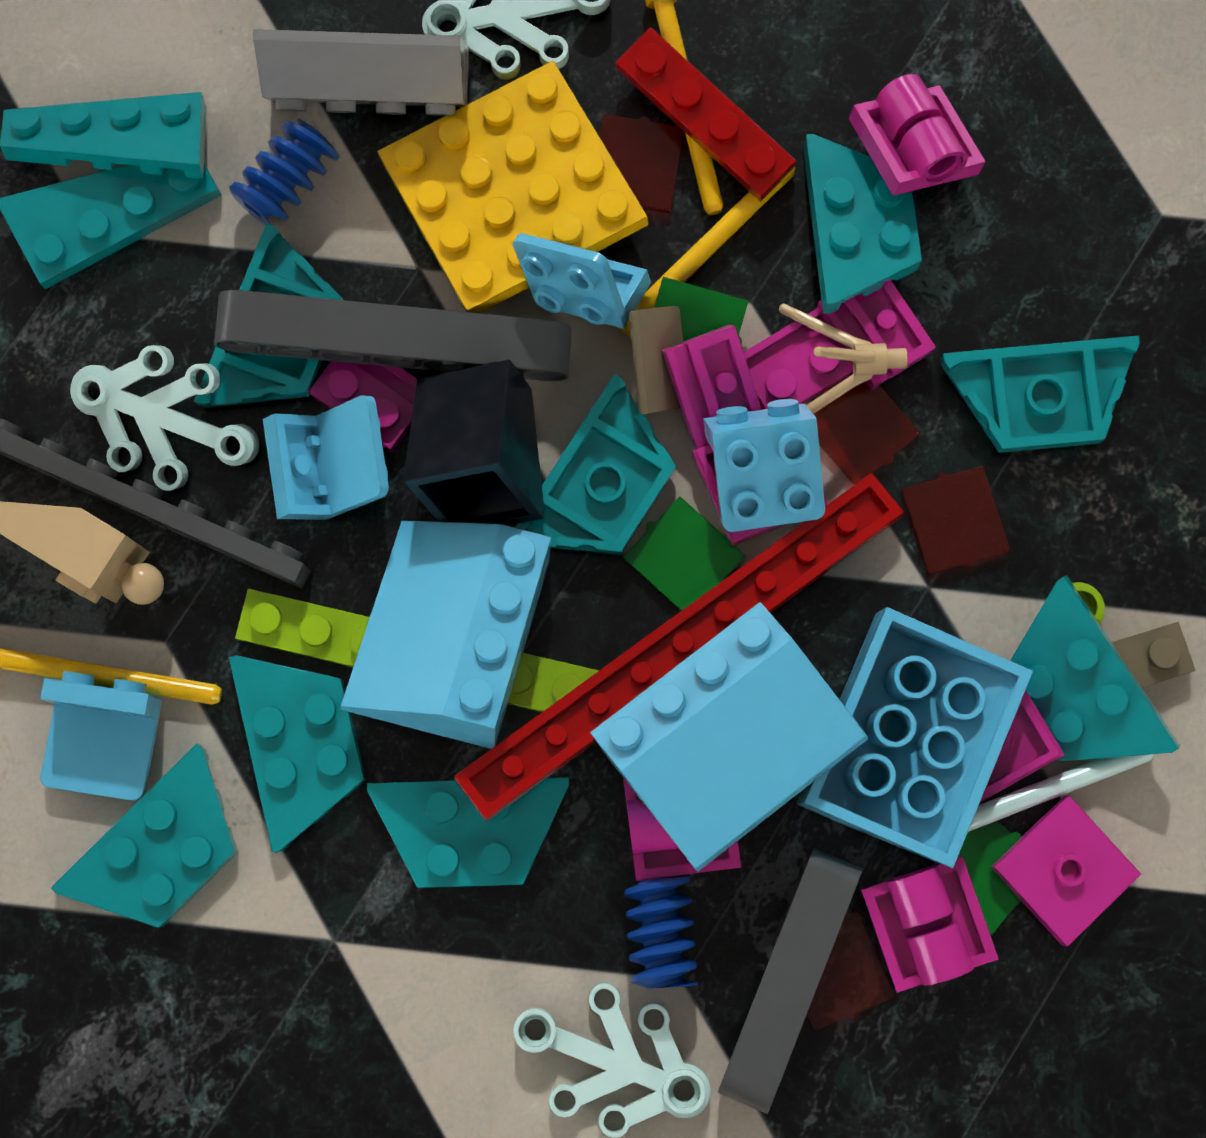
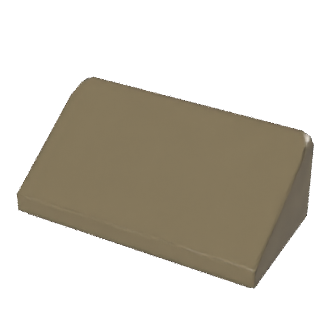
(650, 333)

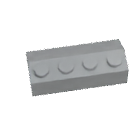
(362, 70)

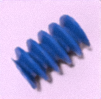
(283, 171)
(660, 933)

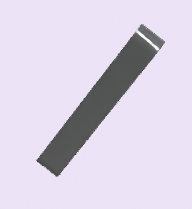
(388, 334)

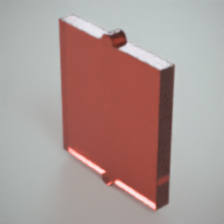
(645, 156)
(863, 431)
(955, 520)
(851, 977)

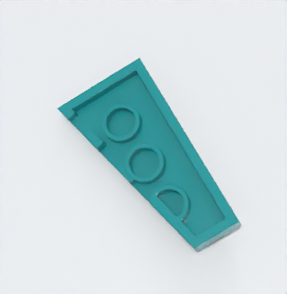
(126, 131)
(98, 214)

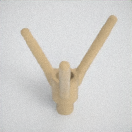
(866, 357)

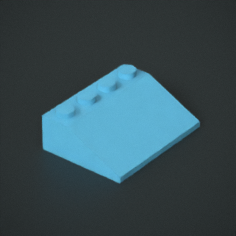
(449, 628)
(933, 734)
(729, 736)

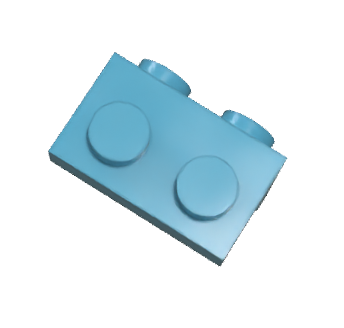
(580, 281)
(326, 460)
(766, 465)
(99, 736)

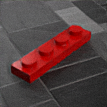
(705, 114)

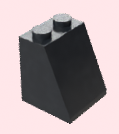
(475, 447)

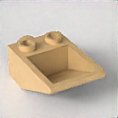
(87, 551)

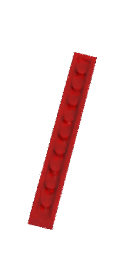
(769, 578)

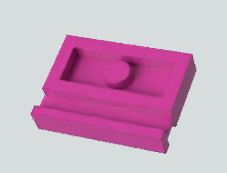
(883, 319)
(787, 367)
(710, 376)
(389, 386)

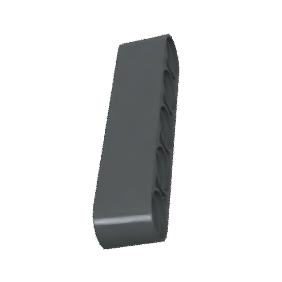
(790, 980)

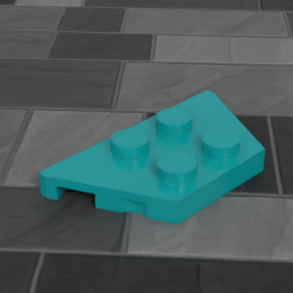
(857, 223)
(259, 377)
(1043, 391)
(604, 478)
(1086, 686)
(297, 744)
(451, 843)
(158, 849)

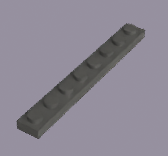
(145, 502)

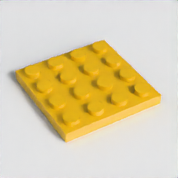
(507, 169)

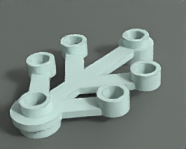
(510, 18)
(154, 415)
(621, 1065)

